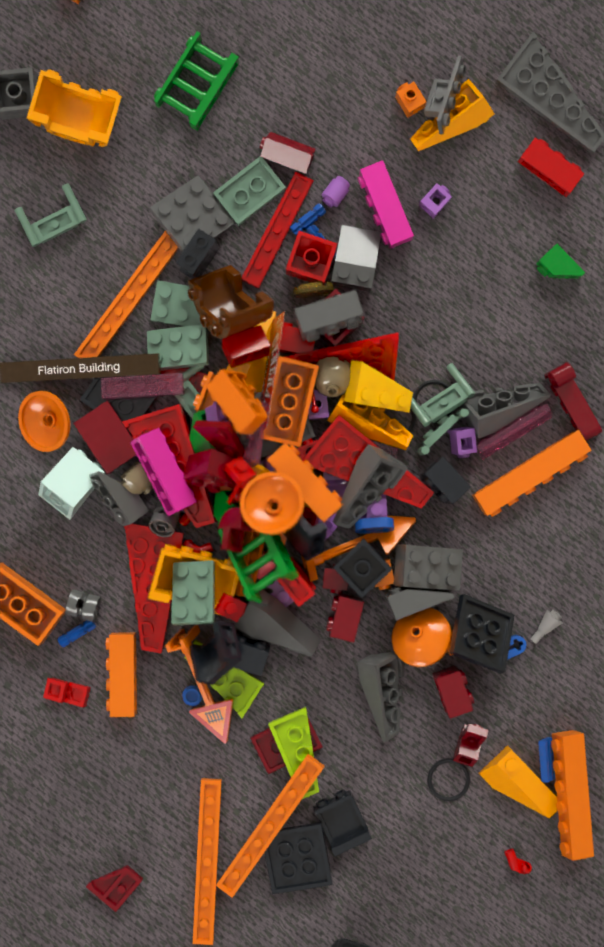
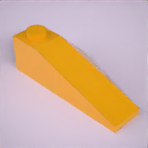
(469, 113)

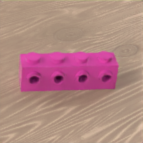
(386, 205)
(163, 471)

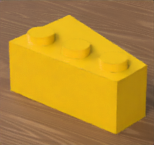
(375, 389)

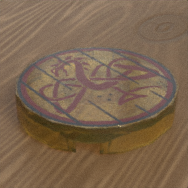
(312, 290)

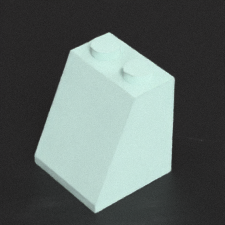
(69, 482)

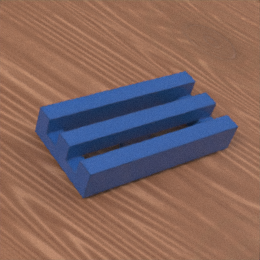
(546, 760)

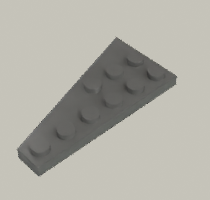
(544, 88)

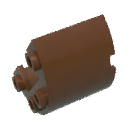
(224, 305)

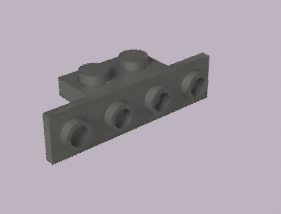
(443, 94)

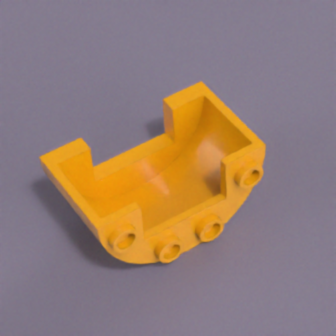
(73, 111)
(161, 587)

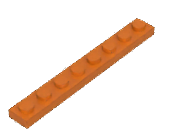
(128, 298)
(270, 825)
(207, 861)

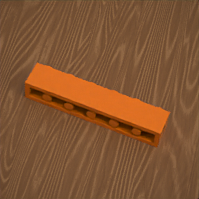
(531, 473)
(572, 795)

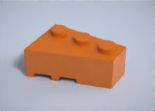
(237, 401)

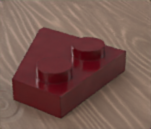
(221, 436)
(115, 886)

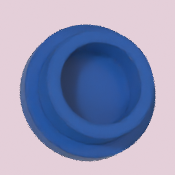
(192, 695)

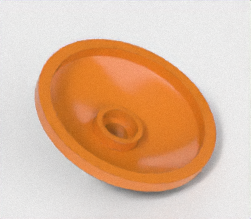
(36, 421)
(266, 491)
(429, 644)

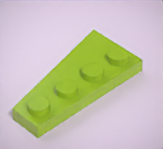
(238, 686)
(294, 742)

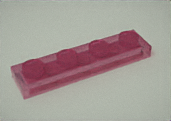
(142, 386)
(513, 432)

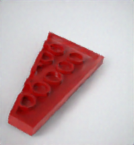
(375, 352)
(175, 429)
(340, 449)
(144, 552)

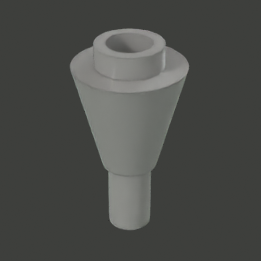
(549, 622)

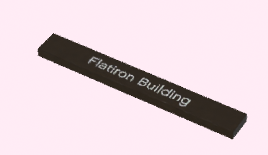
(80, 368)

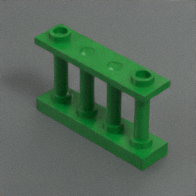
(205, 98)
(276, 552)

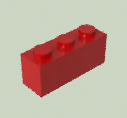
(551, 167)

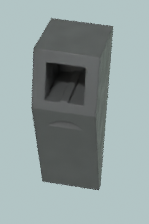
(124, 504)

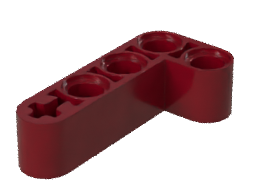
(573, 401)

